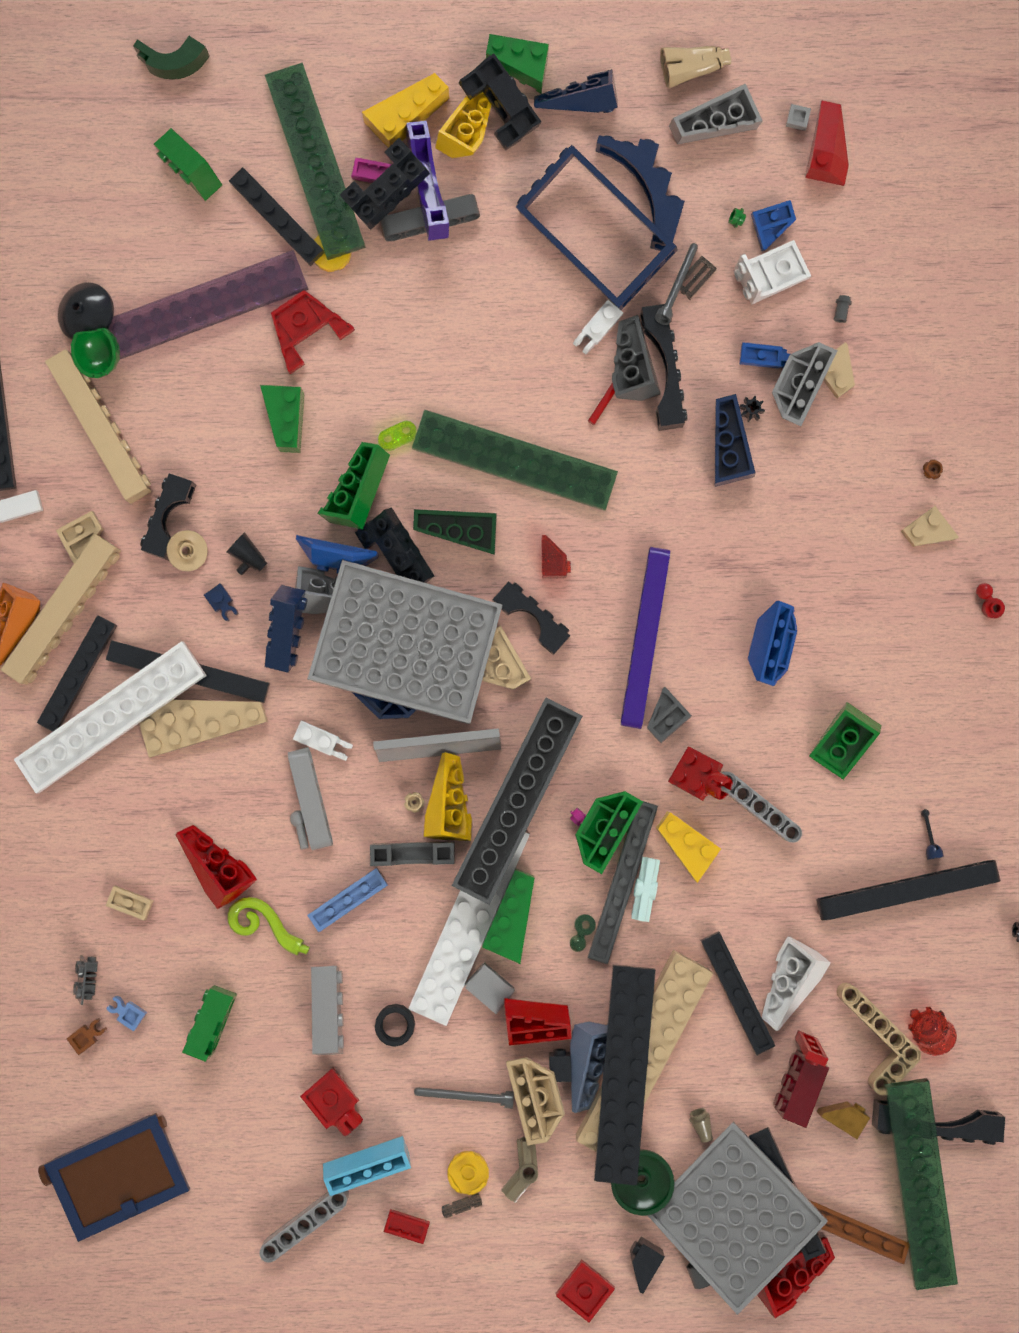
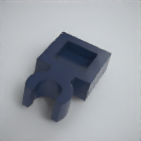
(220, 600)

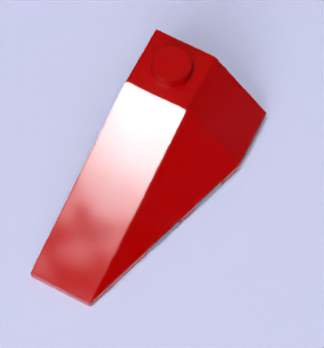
(216, 870)
(793, 1280)

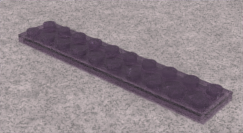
(208, 304)

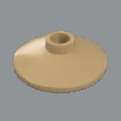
(196, 552)

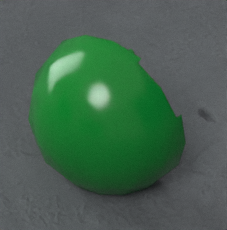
(95, 352)

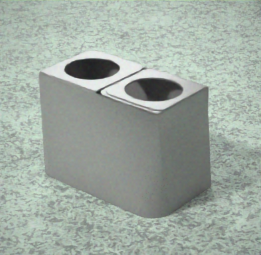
(489, 987)

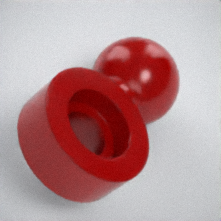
(985, 592)

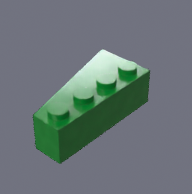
(357, 487)
(510, 921)

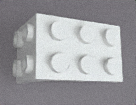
(771, 272)

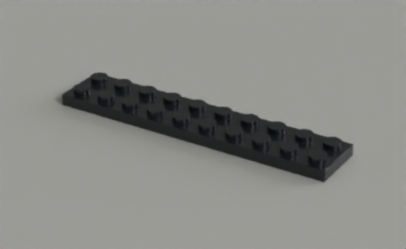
(624, 1075)

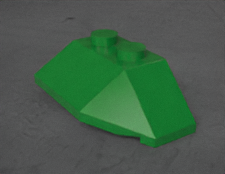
(605, 828)

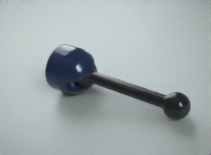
(933, 850)

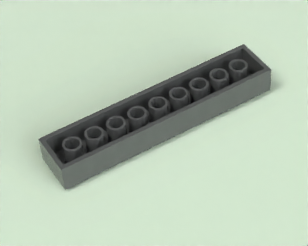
(517, 801)

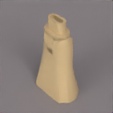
(688, 63)

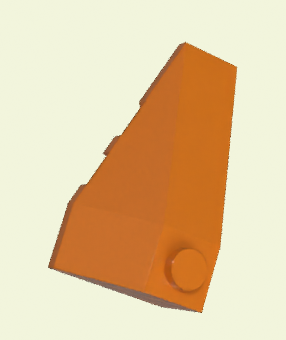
(16, 615)

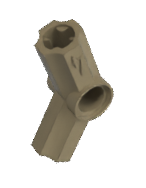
(520, 1181)

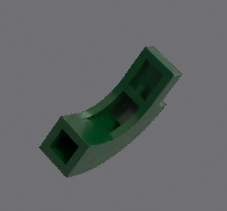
(173, 65)

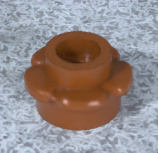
(938, 469)

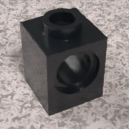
(560, 1064)

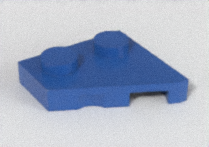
(772, 222)

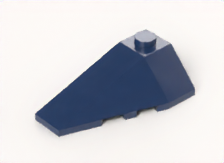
(593, 95)

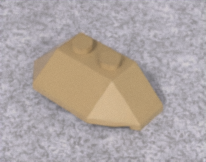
(536, 1099)

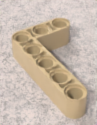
(884, 1032)

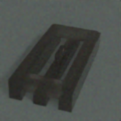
(685, 290)

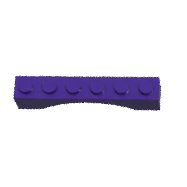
(431, 202)

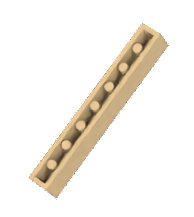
(99, 427)
(61, 610)

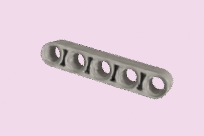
(310, 798)
(766, 812)
(297, 1230)

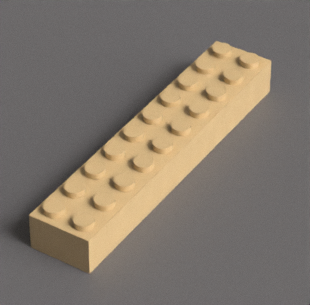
(674, 1001)

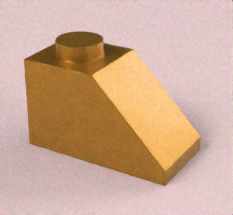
(846, 1117)

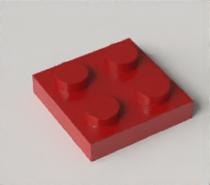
(585, 1291)

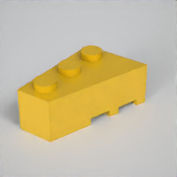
(688, 845)

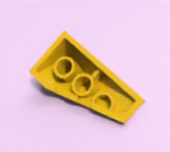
(464, 128)
(447, 810)

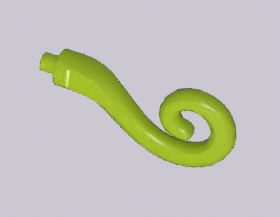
(286, 940)

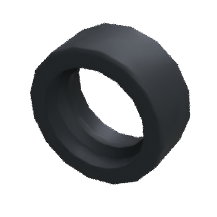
(392, 1041)

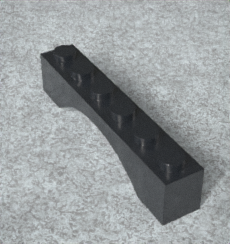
(670, 409)
(979, 1125)

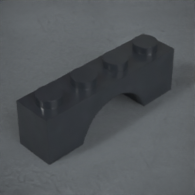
(175, 493)
(513, 600)

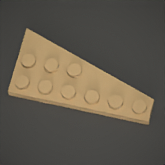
(195, 721)

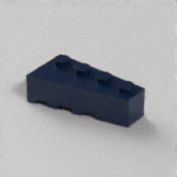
(732, 449)
(285, 627)

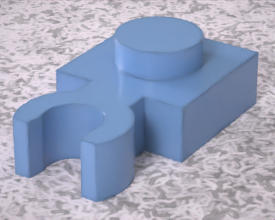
(129, 1014)

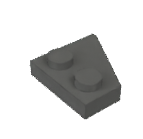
(667, 716)

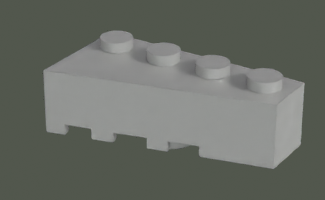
(718, 117)
(326, 1011)

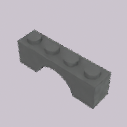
(412, 853)

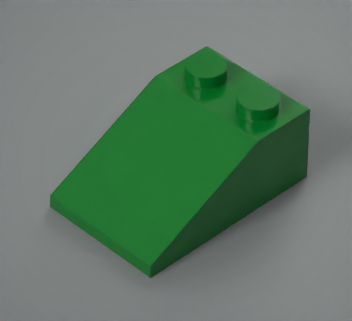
(845, 740)

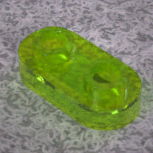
(397, 435)

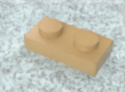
(129, 903)

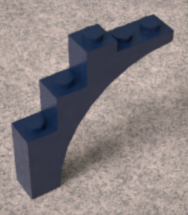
(654, 181)

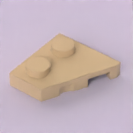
(840, 373)
(929, 529)
(79, 533)

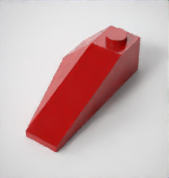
(828, 151)

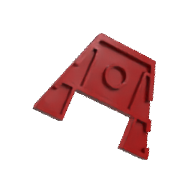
(299, 320)

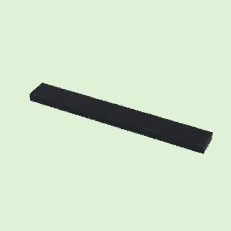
(215, 678)

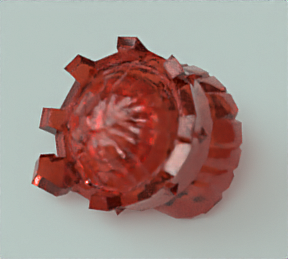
(932, 1031)

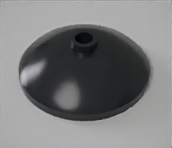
(94, 309)

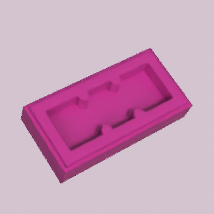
(367, 170)

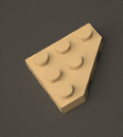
(503, 663)

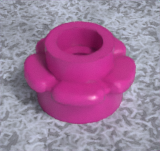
(577, 816)

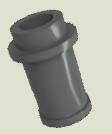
(843, 304)

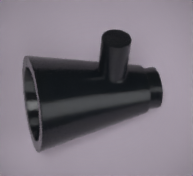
(246, 552)

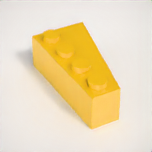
(413, 104)

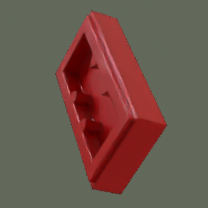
(406, 1226)

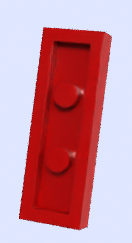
(811, 1049)

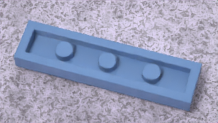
(347, 900)

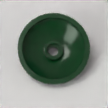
(651, 1193)

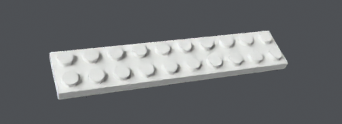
(110, 717)
(458, 950)

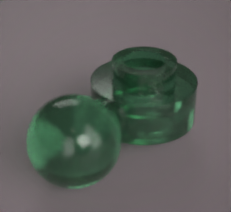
(578, 942)

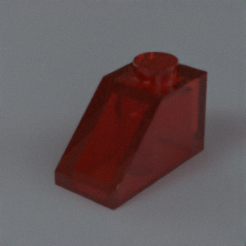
(553, 560)

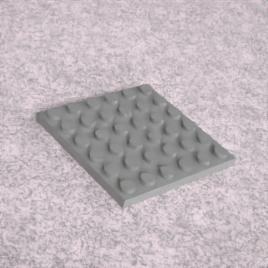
(737, 1218)

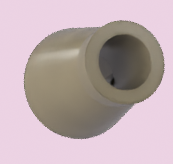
(701, 1122)

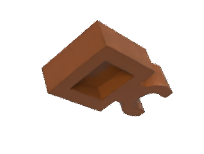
(85, 1037)

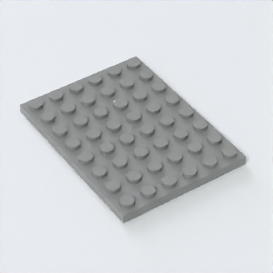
(405, 642)

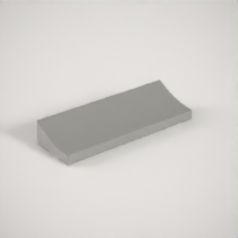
(437, 744)

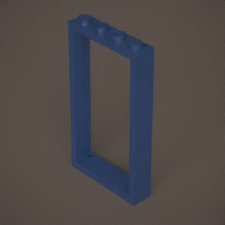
(648, 272)

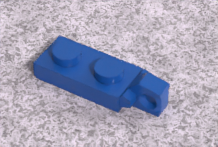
(763, 355)

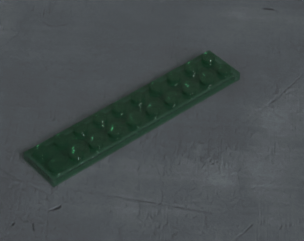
(314, 161)
(514, 460)
(921, 1183)

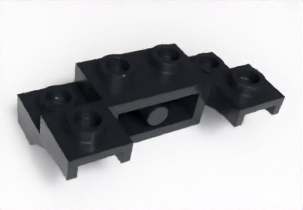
(506, 99)
(388, 188)
(395, 545)

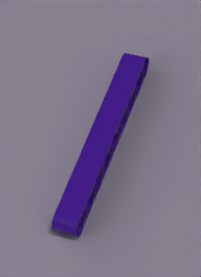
(645, 638)

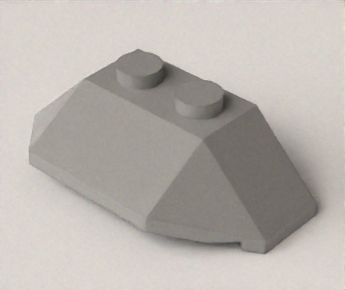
(801, 381)

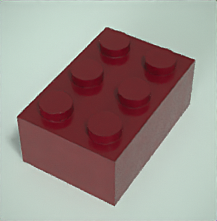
(800, 1090)

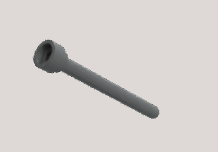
(664, 314)
(506, 1099)

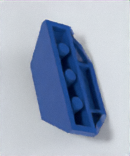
(330, 555)
(773, 643)

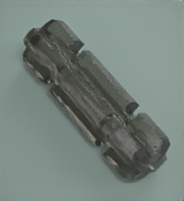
(461, 1205)

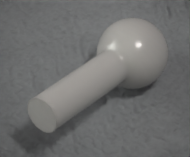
(297, 820)

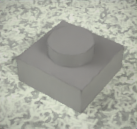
(798, 117)

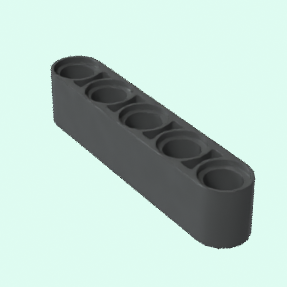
(411, 221)

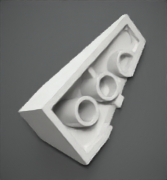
(795, 977)

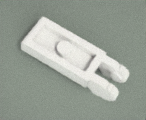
(599, 325)
(320, 740)

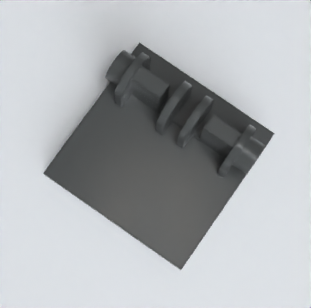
(80, 989)

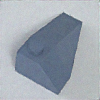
(587, 1063)

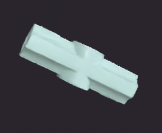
(645, 889)

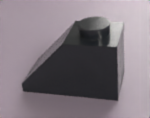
(646, 1261)

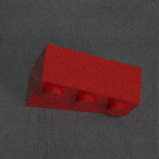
(536, 1022)

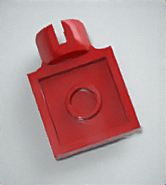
(700, 776)
(333, 1103)

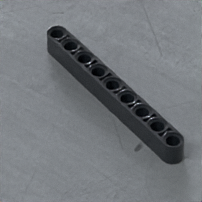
(908, 890)

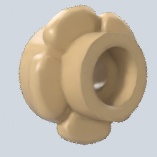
(414, 807)

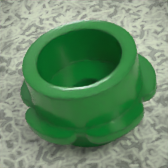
(737, 217)

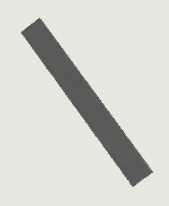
(622, 883)

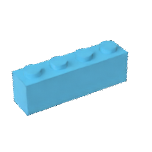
(366, 1166)

